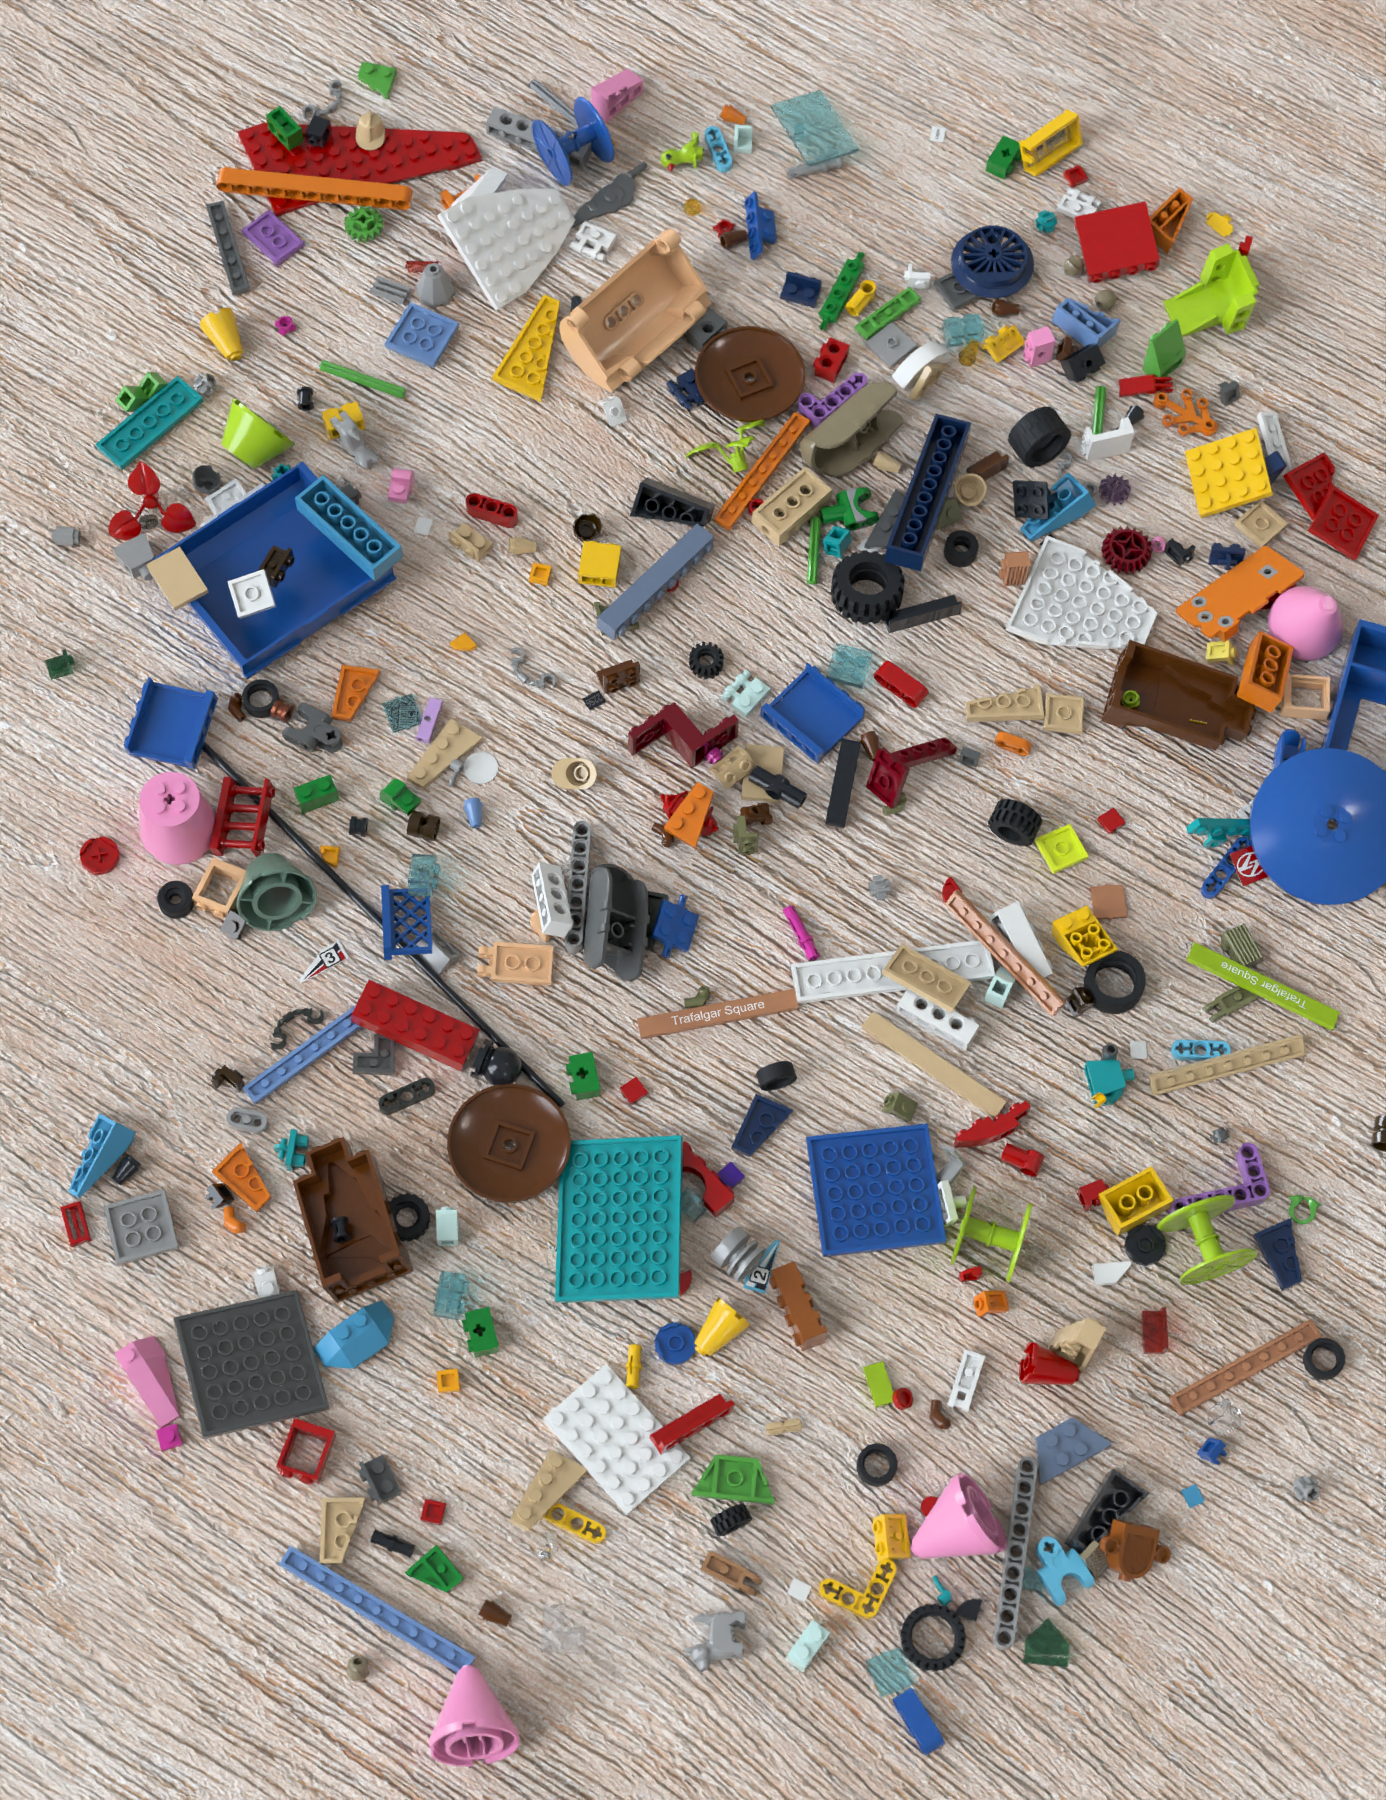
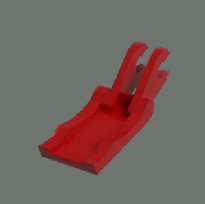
(1144, 384)

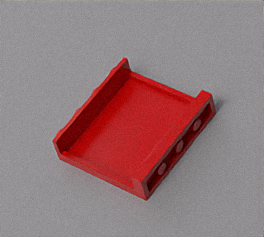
(1117, 242)

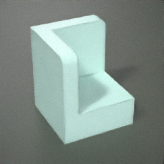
(743, 139)

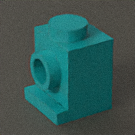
(837, 541)

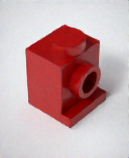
(1089, 1194)

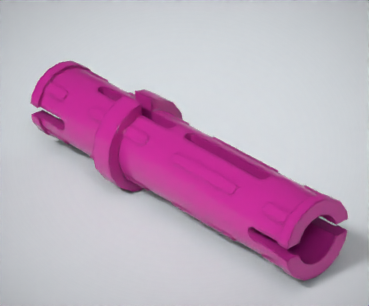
(805, 940)

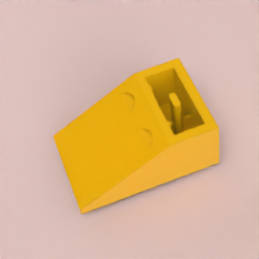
(1082, 936)

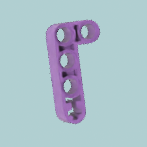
(836, 398)

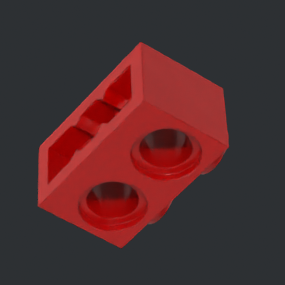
(833, 360)

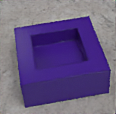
(730, 1175)

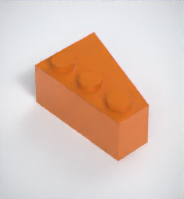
(1169, 217)

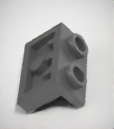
(380, 1479)

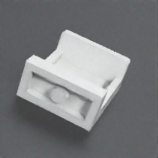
(1107, 443)

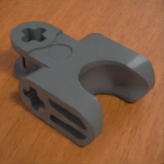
(316, 733)

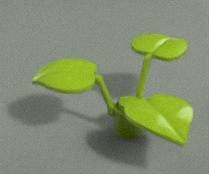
(737, 458)

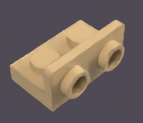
(470, 541)
(732, 767)

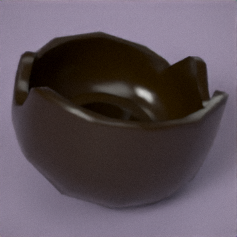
(587, 527)

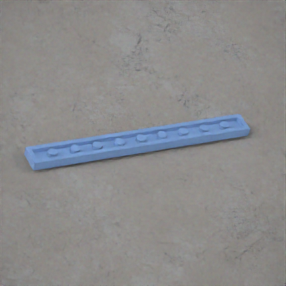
(375, 1610)

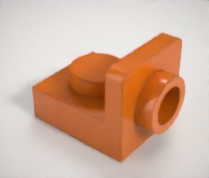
(991, 1302)

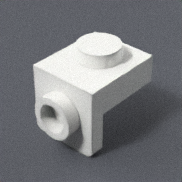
(916, 280)
(266, 1281)

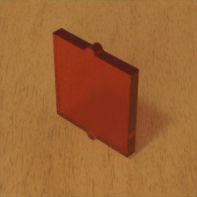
(418, 266)

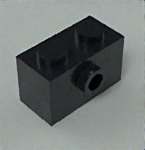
(1082, 362)

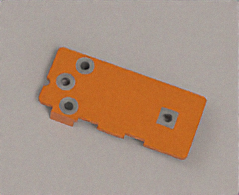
(1239, 592)

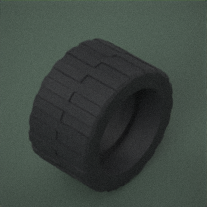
(1039, 437)

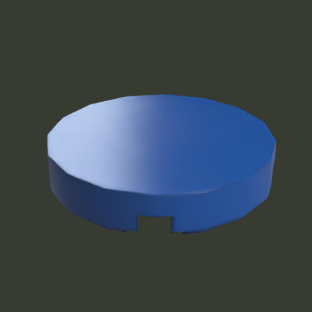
(675, 1343)

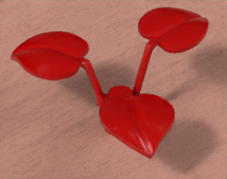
(145, 481)

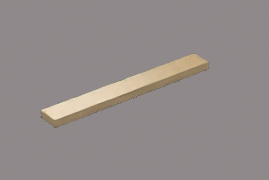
(1227, 1064)
(933, 1065)

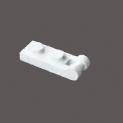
(966, 1379)

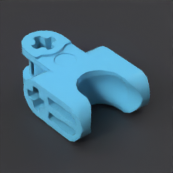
(1058, 1565)

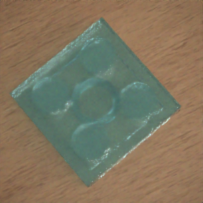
(849, 665)

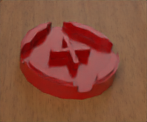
(99, 855)

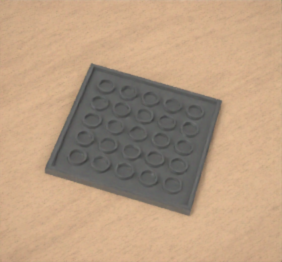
(250, 1364)

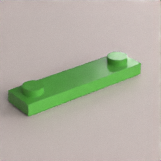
(888, 313)

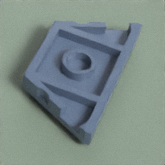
(1066, 1448)

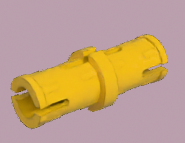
(633, 1366)

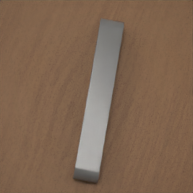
(578, 878)

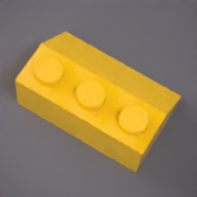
(1135, 1201)

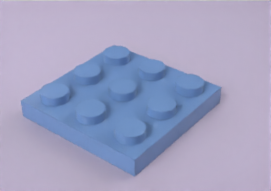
(422, 335)

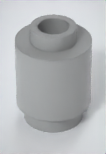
(66, 536)

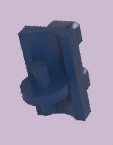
(1226, 555)

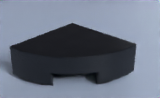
(969, 1609)

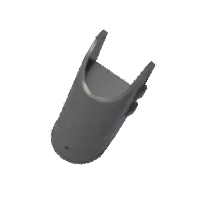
(616, 922)

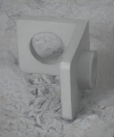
(953, 1167)

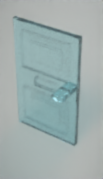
(814, 128)

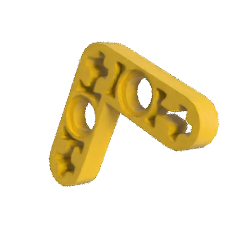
(860, 1599)

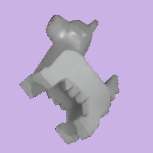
(353, 441)
(721, 1640)

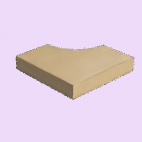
(927, 379)

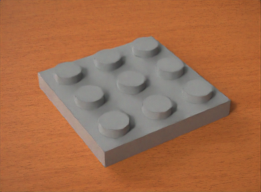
(141, 1227)

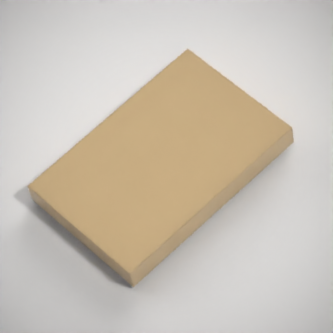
(177, 578)
(768, 758)

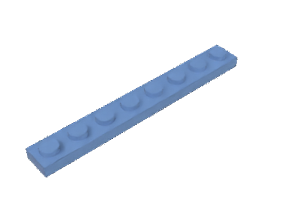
(301, 1057)

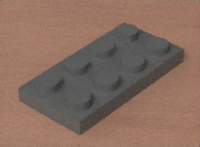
(954, 293)

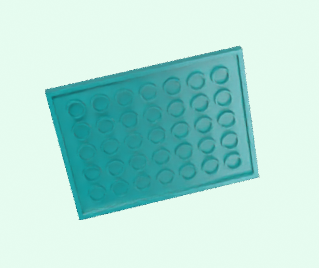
(620, 1220)

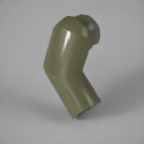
(888, 811)
(700, 999)

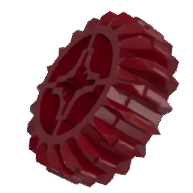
(1137, 555)

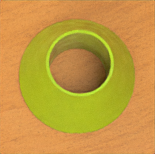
(252, 436)

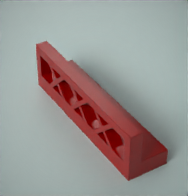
(691, 1423)

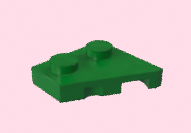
(436, 1570)

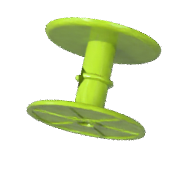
(1198, 1217)
(992, 1234)

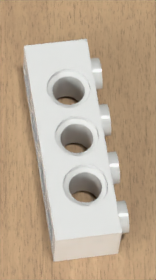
(552, 900)
(925, 1017)

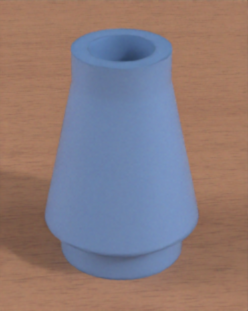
(473, 810)

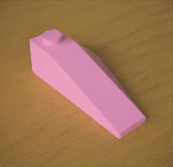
(149, 1373)

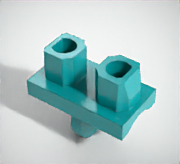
(292, 1158)

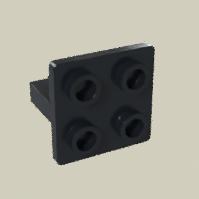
(1032, 499)

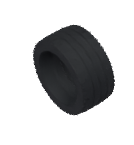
(1129, 965)

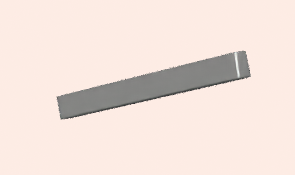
(1011, 1562)

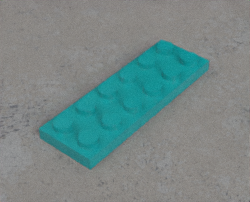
(149, 423)

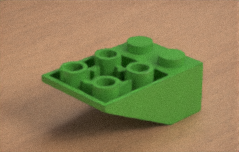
(1165, 351)

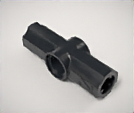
(777, 787)

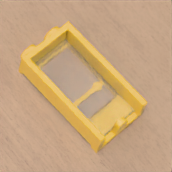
(1051, 143)

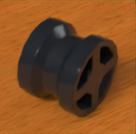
(358, 826)

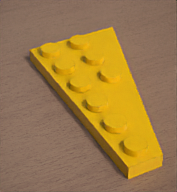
(528, 358)

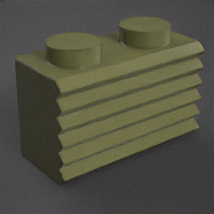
(1241, 946)

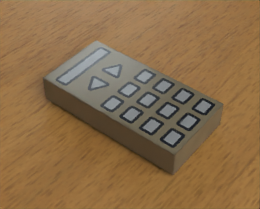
(1094, 1559)

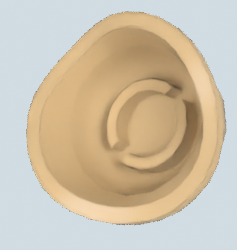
(970, 489)

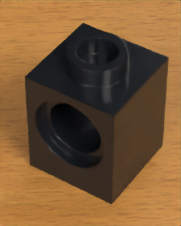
(318, 131)

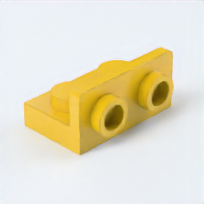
(1004, 343)
(891, 1537)

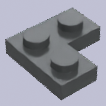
(376, 1063)

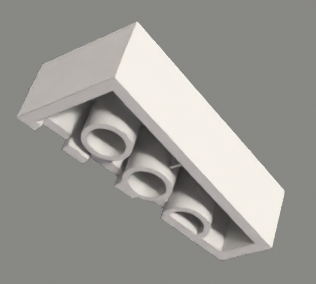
(1015, 928)

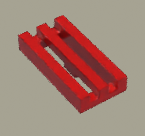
(80, 1240)

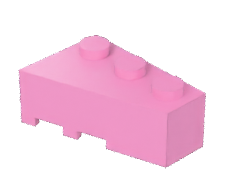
(616, 93)

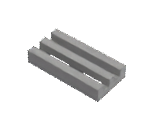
(392, 288)

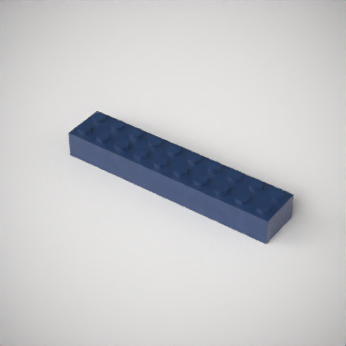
(927, 492)

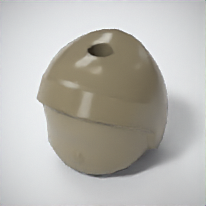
(1073, 266)
(1105, 300)
(358, 1668)

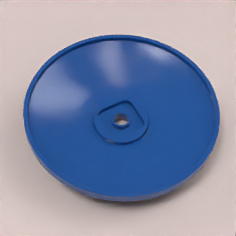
(1293, 834)

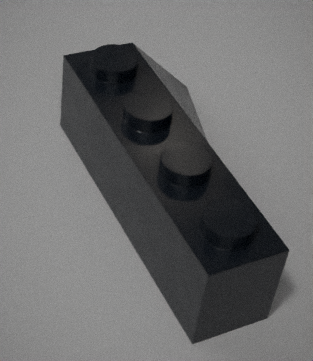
(669, 504)

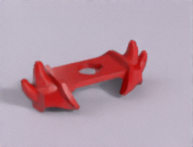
(672, 802)

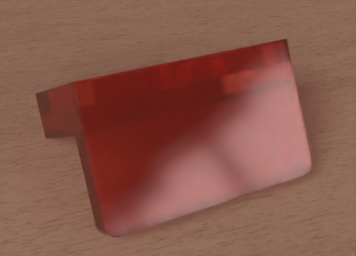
(1155, 1331)

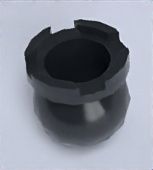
(497, 1065)

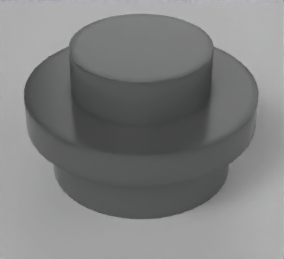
(1220, 1134)

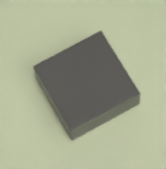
(969, 757)

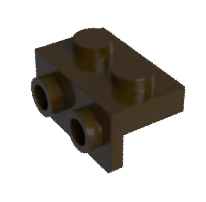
(276, 564)

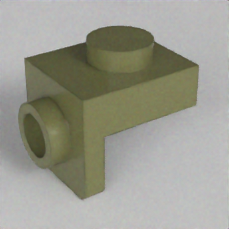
(900, 1106)

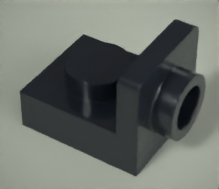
(1178, 553)

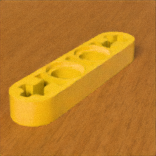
(565, 1523)

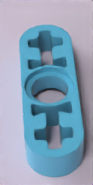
(719, 141)
(1194, 1043)

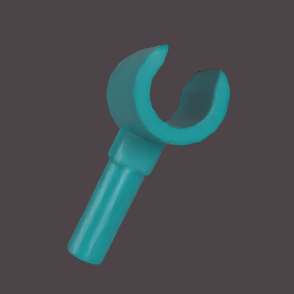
(945, 1596)

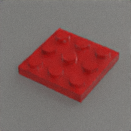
(1343, 522)

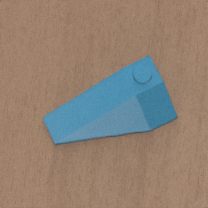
(1071, 504)
(106, 1146)

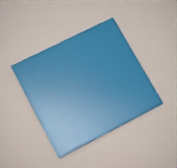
(1192, 1496)

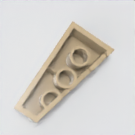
(1077, 1341)

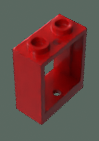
(312, 1430)

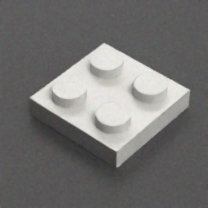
(251, 594)

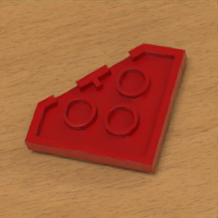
(1311, 482)

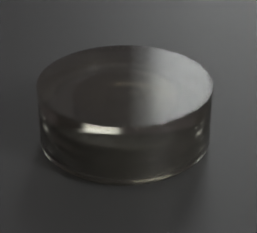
(149, 521)

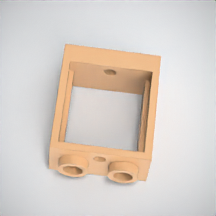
(1307, 682)
(223, 869)

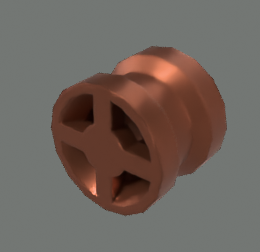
(282, 710)

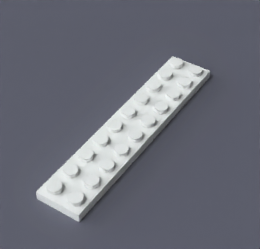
(864, 976)

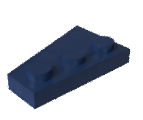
(759, 1124)
(1280, 1254)

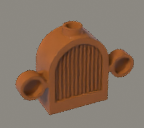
(1133, 1549)

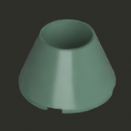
(274, 893)

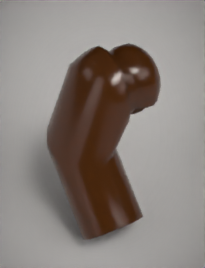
(668, 839)

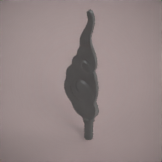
(611, 197)

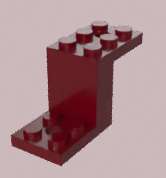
(682, 734)

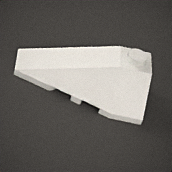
(488, 183)

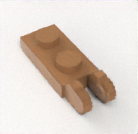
(729, 1572)

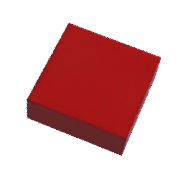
(1075, 176)
(1111, 820)
(633, 1091)
(433, 1512)

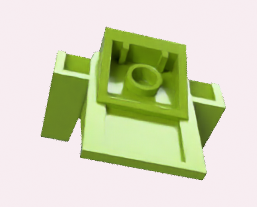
(1222, 297)

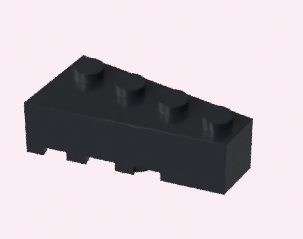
(1111, 1501)

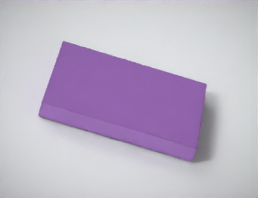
(273, 237)

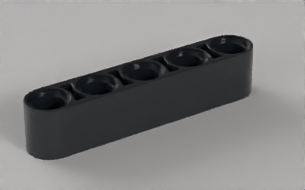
(843, 783)

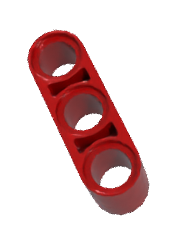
(496, 517)
(901, 684)

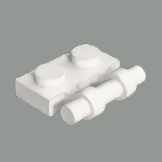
(1073, 207)
(596, 237)

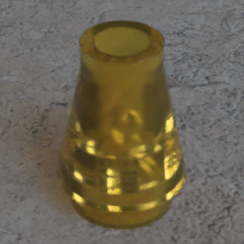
(969, 352)

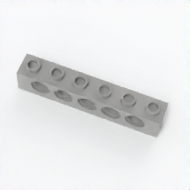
(518, 131)

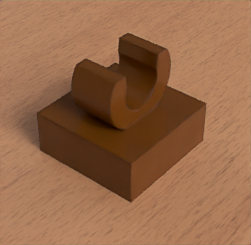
(1065, 348)

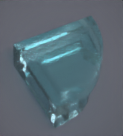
(1031, 1580)

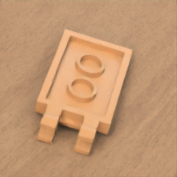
(517, 963)

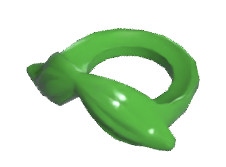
(1312, 1205)

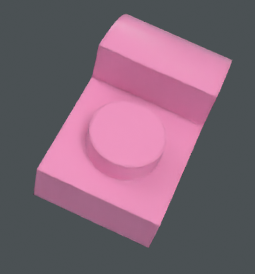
(401, 485)

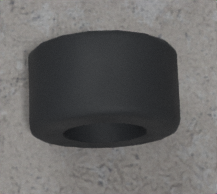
(963, 538)

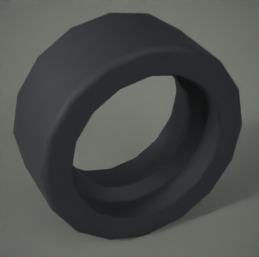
(257, 685)
(776, 1075)
(1331, 1345)
(877, 1448)

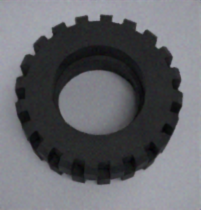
(862, 606)

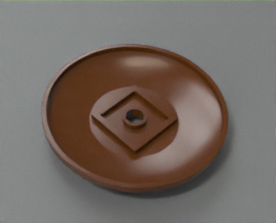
(754, 353)
(501, 1116)

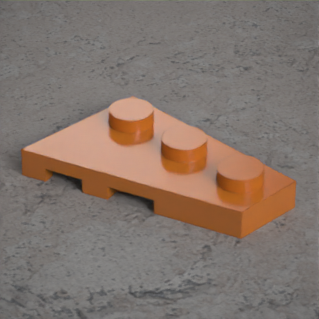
(352, 690)
(690, 816)
(242, 1178)

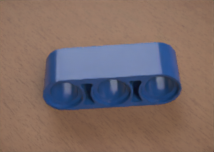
(918, 1721)

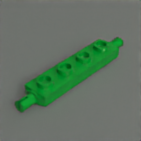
(841, 291)

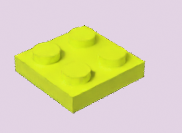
(1061, 848)

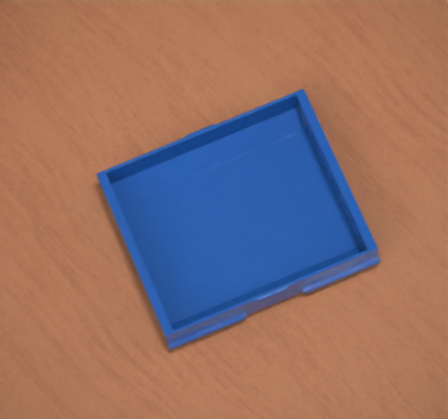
(314, 589)

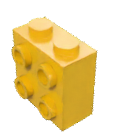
(599, 564)

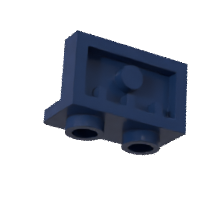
(801, 289)

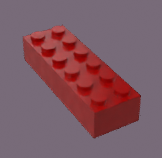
(415, 1025)

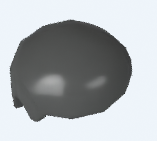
(206, 479)

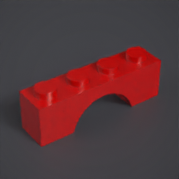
(716, 1196)

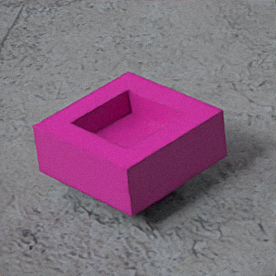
(169, 1437)

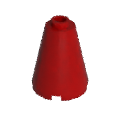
(1046, 1367)

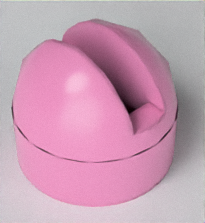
(1154, 544)

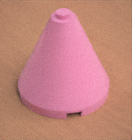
(1306, 621)
(959, 1524)
(472, 1724)

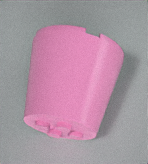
(175, 819)

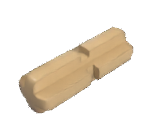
(778, 1427)

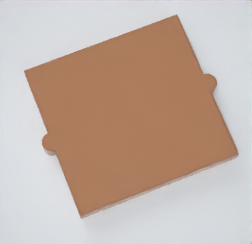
(1108, 902)

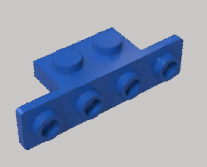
(760, 225)

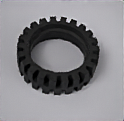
(945, 1614)

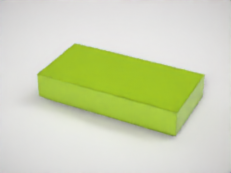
(878, 1384)

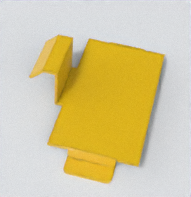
(1220, 223)

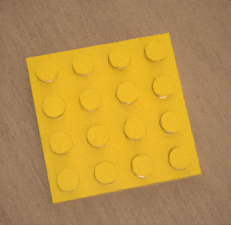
(1228, 473)

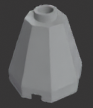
(435, 286)

